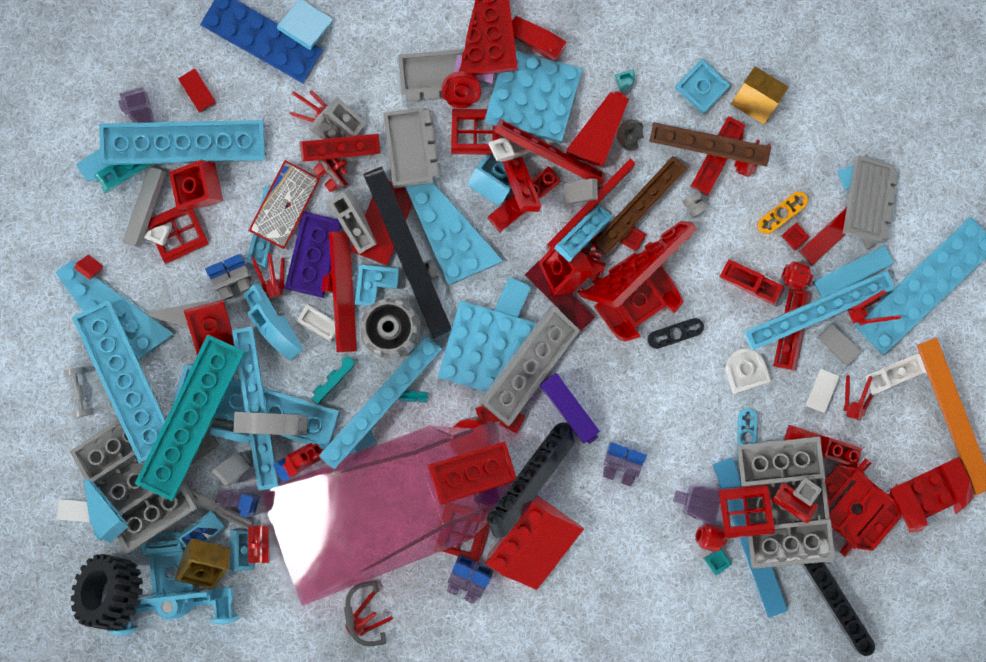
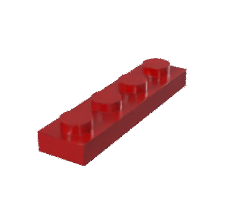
(339, 147)
(712, 164)
(522, 185)

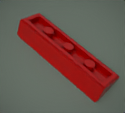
(824, 239)
(792, 342)

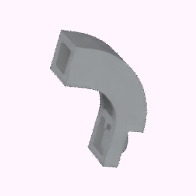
(270, 423)

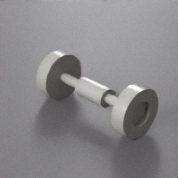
(78, 392)

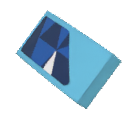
(202, 530)

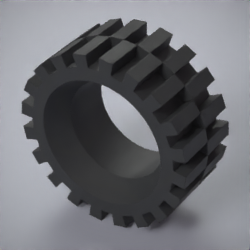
(120, 597)

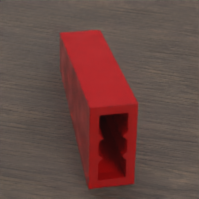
(597, 135)

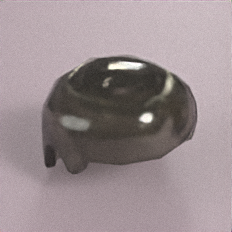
(630, 128)

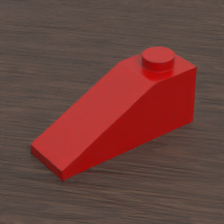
(538, 39)

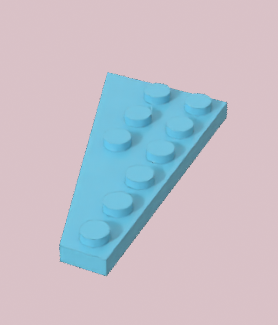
(451, 236)
(140, 329)

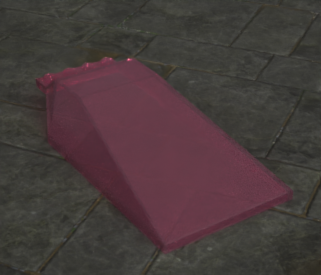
(375, 511)

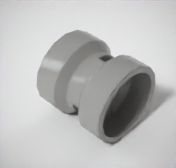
(695, 204)

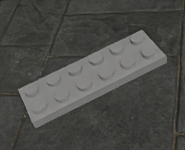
(529, 365)

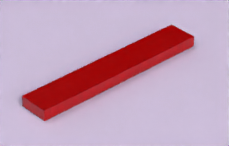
(549, 152)
(590, 205)
(342, 292)

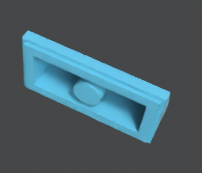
(512, 297)
(239, 550)

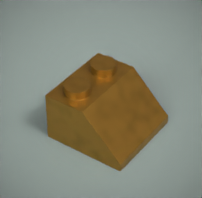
(759, 95)
(203, 564)

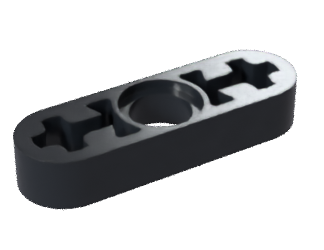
(687, 324)

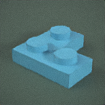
(370, 279)

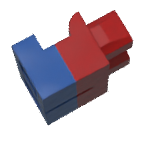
(298, 461)

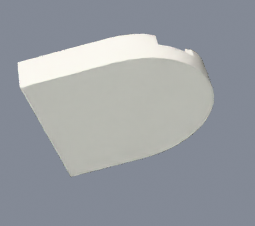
(746, 370)

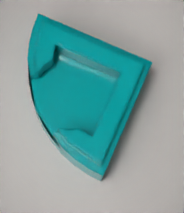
(625, 80)

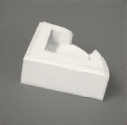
(158, 234)

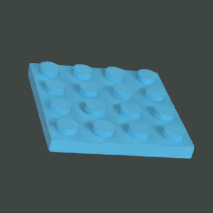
(535, 96)
(481, 345)

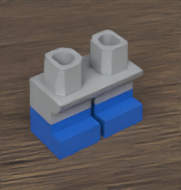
(221, 279)

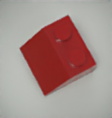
(196, 185)
(562, 275)

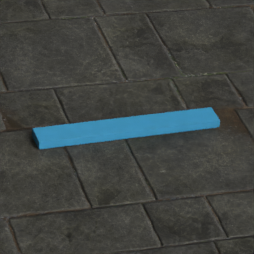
(763, 577)

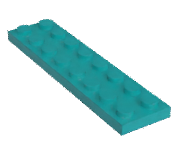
(190, 418)

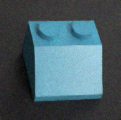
(491, 180)

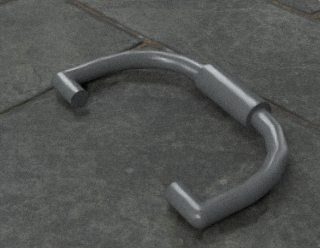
(350, 619)

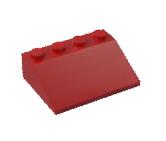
(534, 544)

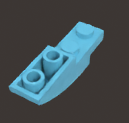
(273, 328)

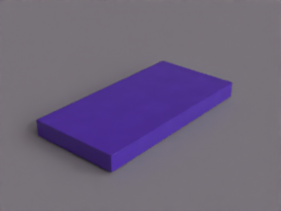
(311, 254)

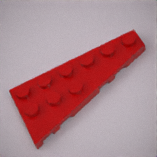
(489, 39)
(636, 268)

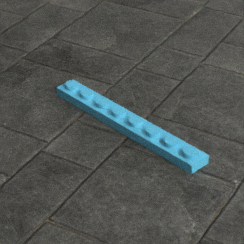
(817, 310)
(255, 403)
(380, 403)

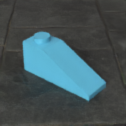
(102, 514)

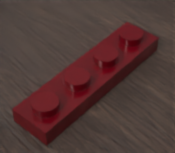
(567, 304)

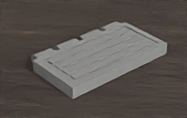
(426, 73)
(409, 148)
(869, 200)

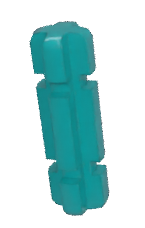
(413, 396)

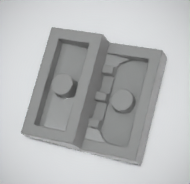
(337, 121)

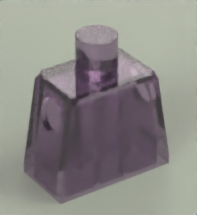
(700, 503)

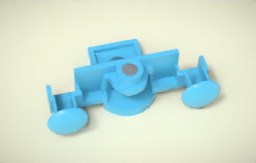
(175, 599)

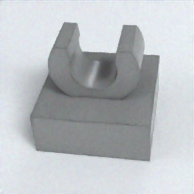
(807, 491)

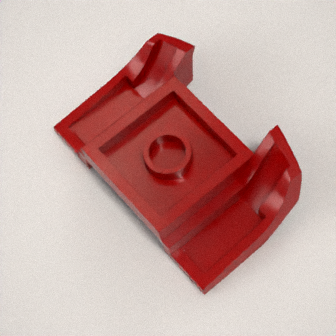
(642, 304)
(932, 493)

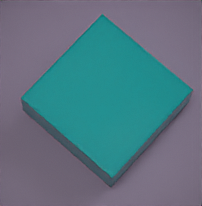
(717, 561)

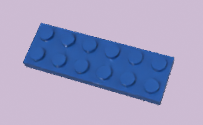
(260, 38)

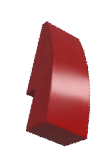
(752, 282)

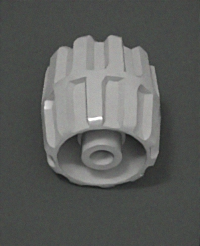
(401, 339)

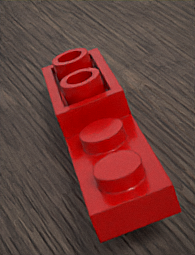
(510, 212)
(831, 448)

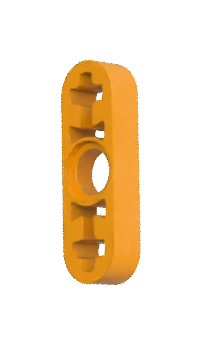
(797, 208)

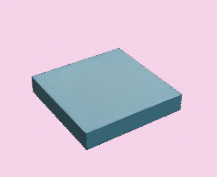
(304, 24)
(702, 86)

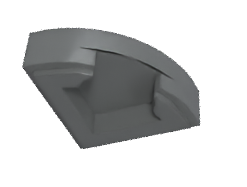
(430, 269)

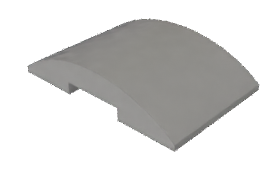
(113, 467)
(793, 539)

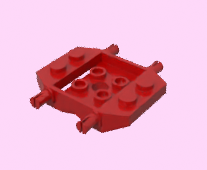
(871, 500)

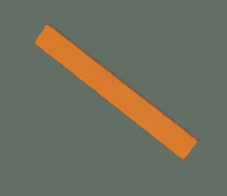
(954, 413)

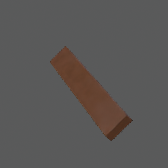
(710, 144)
(640, 206)

